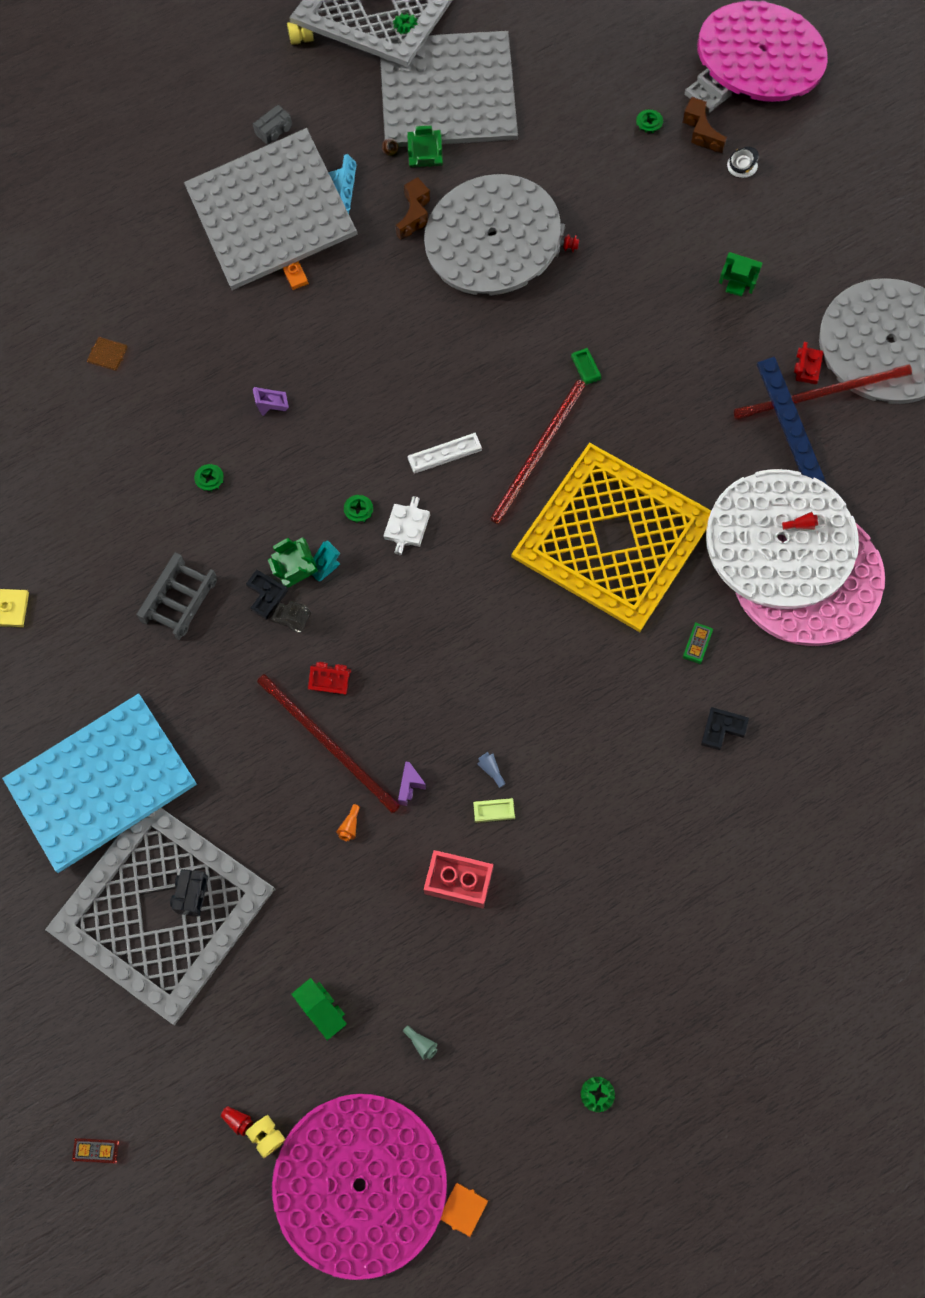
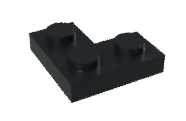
(270, 593)
(722, 722)

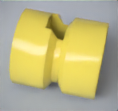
(299, 33)
(269, 1143)

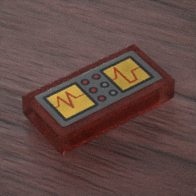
(95, 1150)

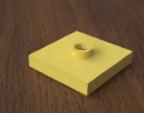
(13, 607)

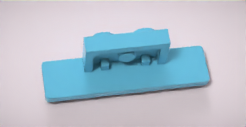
(344, 180)

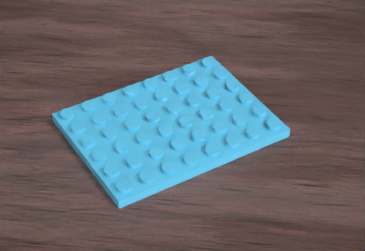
(98, 782)

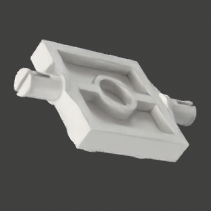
(406, 525)

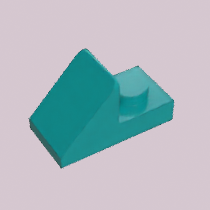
(325, 560)

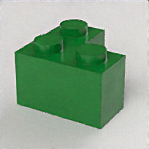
(318, 1007)

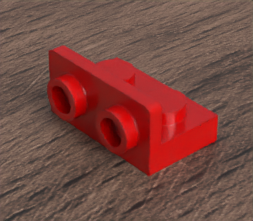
(809, 364)
(329, 678)

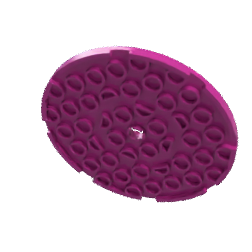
(791, 57)
(352, 1230)

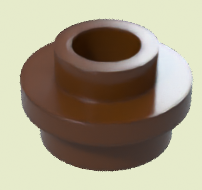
(394, 146)

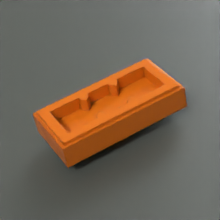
(295, 275)

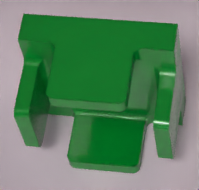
(425, 147)
(741, 273)
(292, 561)

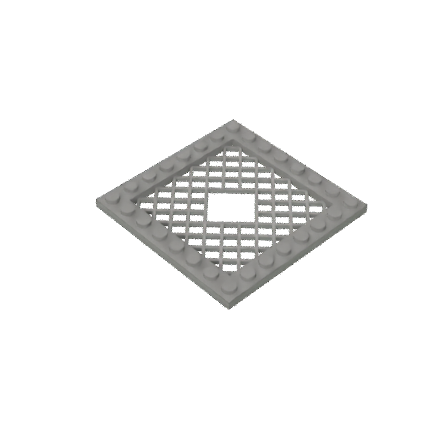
(307, 16)
(234, 924)

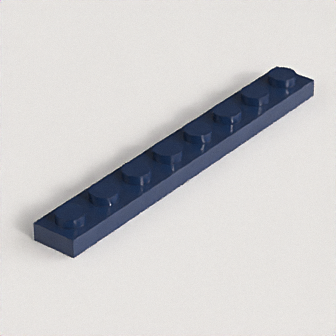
(789, 419)

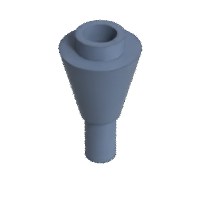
(489, 765)

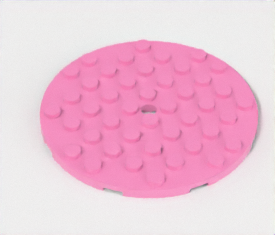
(836, 616)

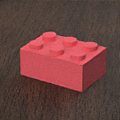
(458, 879)

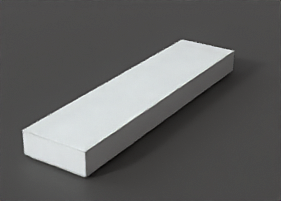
(444, 453)

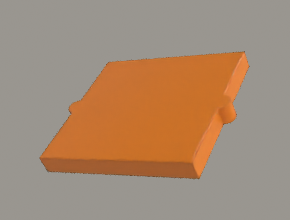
(463, 1209)

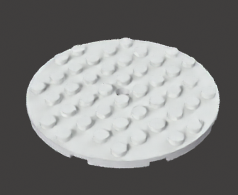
(761, 567)

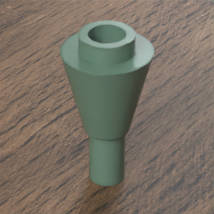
(424, 1046)

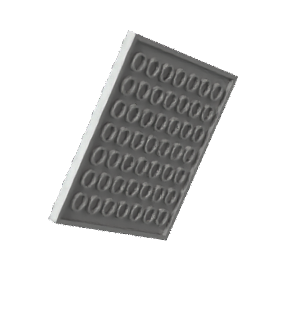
(455, 86)
(270, 208)

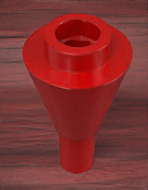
(806, 521)

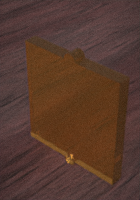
(107, 353)

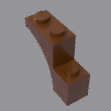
(703, 133)
(416, 217)

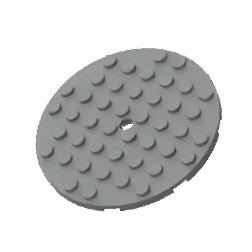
(496, 264)
(856, 335)

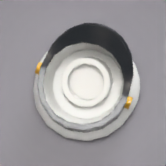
(743, 162)

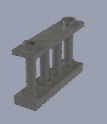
(167, 581)

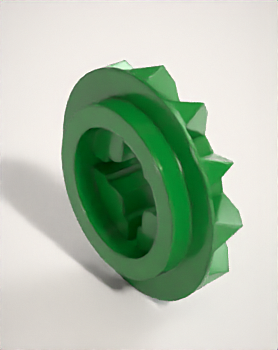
(404, 28)
(654, 117)
(205, 471)
(352, 504)
(589, 1099)

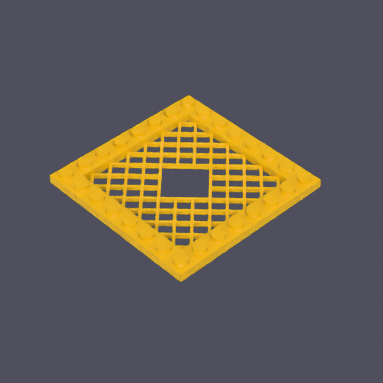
(632, 615)

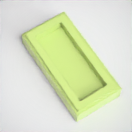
(494, 810)

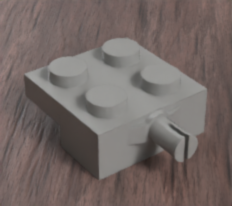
(709, 90)

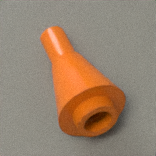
(347, 830)

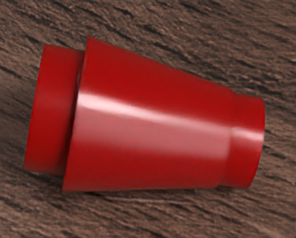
(237, 1120)

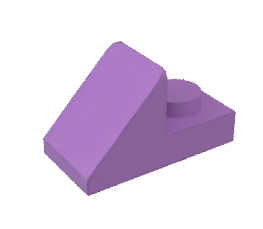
(270, 399)
(409, 779)

